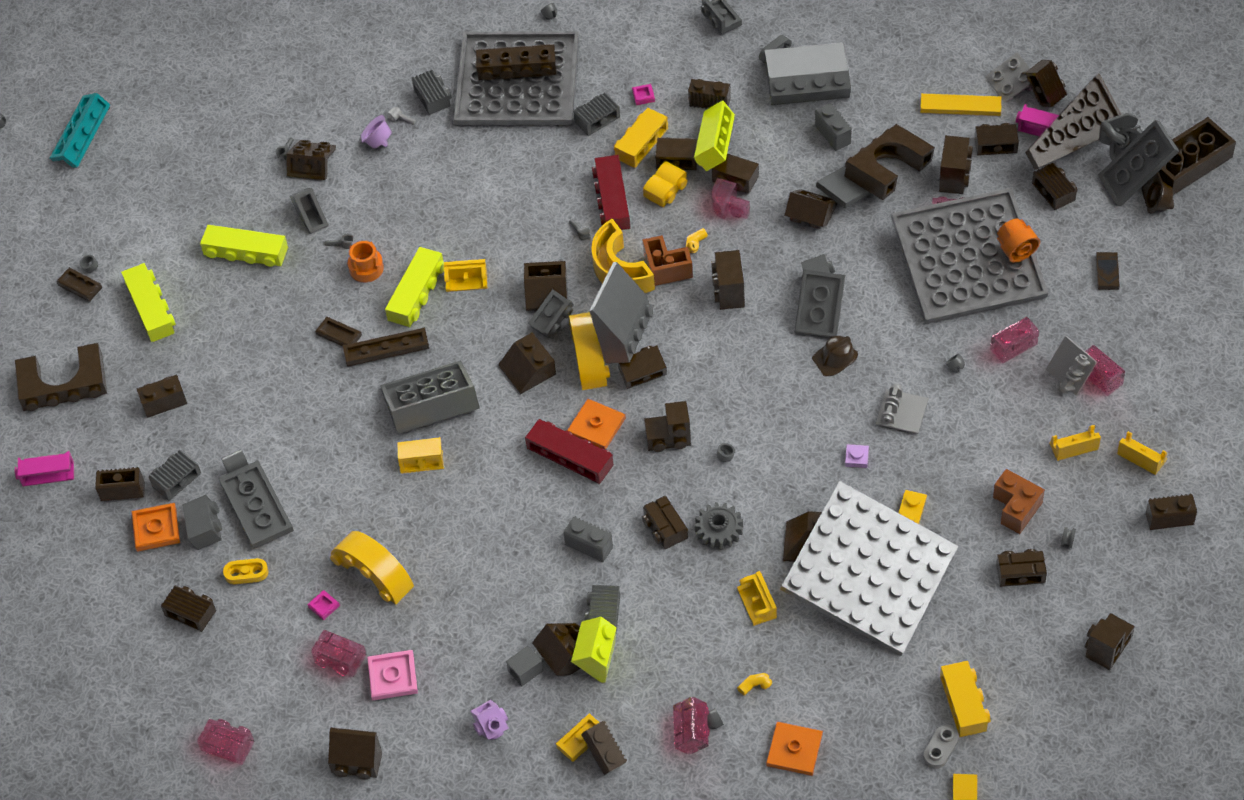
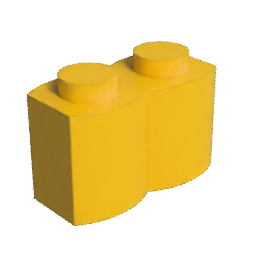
(665, 184)

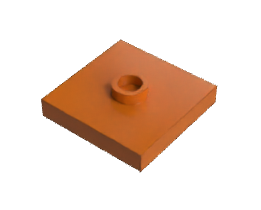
(597, 423)
(155, 527)
(794, 748)

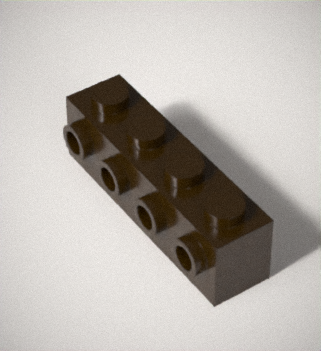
(511, 63)

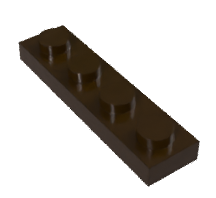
(385, 347)

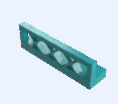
(80, 130)

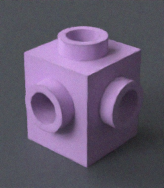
(489, 720)

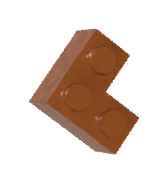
(664, 264)
(1020, 497)

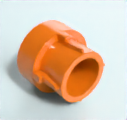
(1017, 240)
(365, 262)

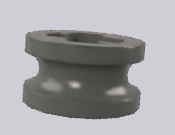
(1068, 537)

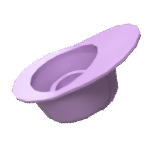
(376, 133)

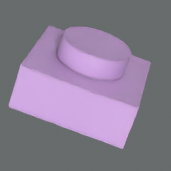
(857, 456)

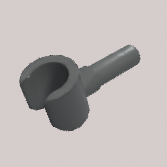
(284, 149)
(583, 233)
(346, 245)

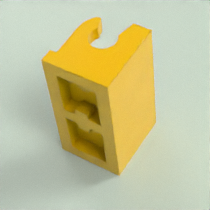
(465, 275)
(1075, 444)
(420, 455)
(1141, 455)
(757, 599)

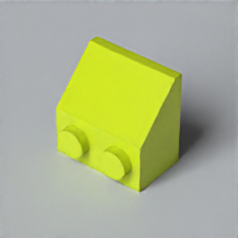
(595, 647)

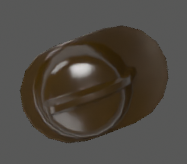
(1157, 195)
(835, 355)

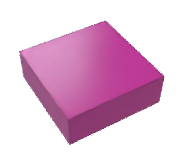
(643, 94)
(323, 605)

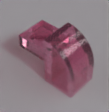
(726, 201)

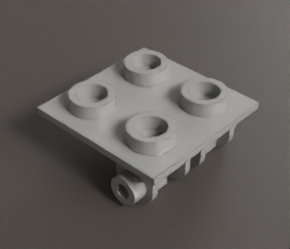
(1010, 77)
(1071, 366)
(902, 410)

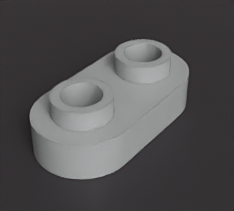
(941, 745)

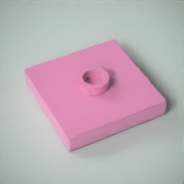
(392, 675)

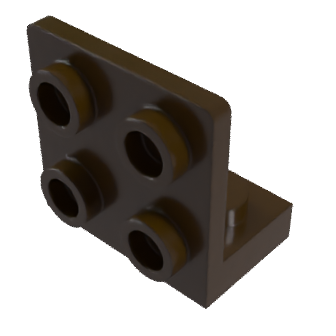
(309, 159)

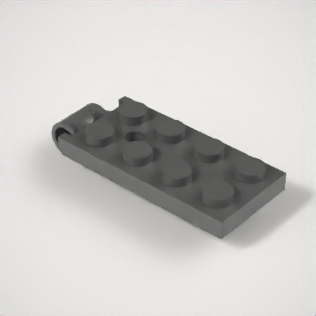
(257, 509)

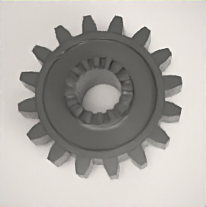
(718, 535)

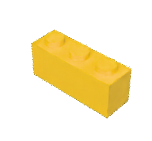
(641, 137)
(964, 698)

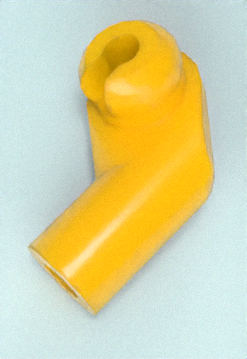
(692, 240)
(753, 680)

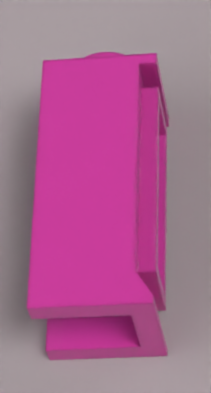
(1034, 120)
(45, 469)

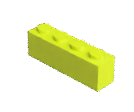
(714, 136)
(244, 245)
(415, 287)
(148, 302)

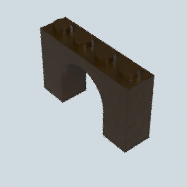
(893, 143)
(87, 382)

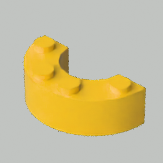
(606, 245)
(588, 352)
(373, 563)

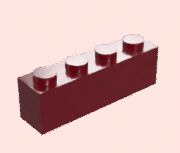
(611, 191)
(569, 451)

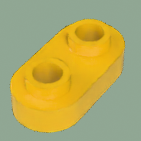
(246, 571)

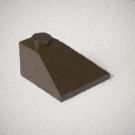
(797, 533)

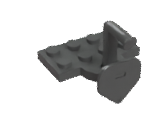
(1137, 159)

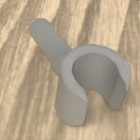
(395, 114)

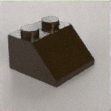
(810, 208)
(527, 363)
(354, 753)

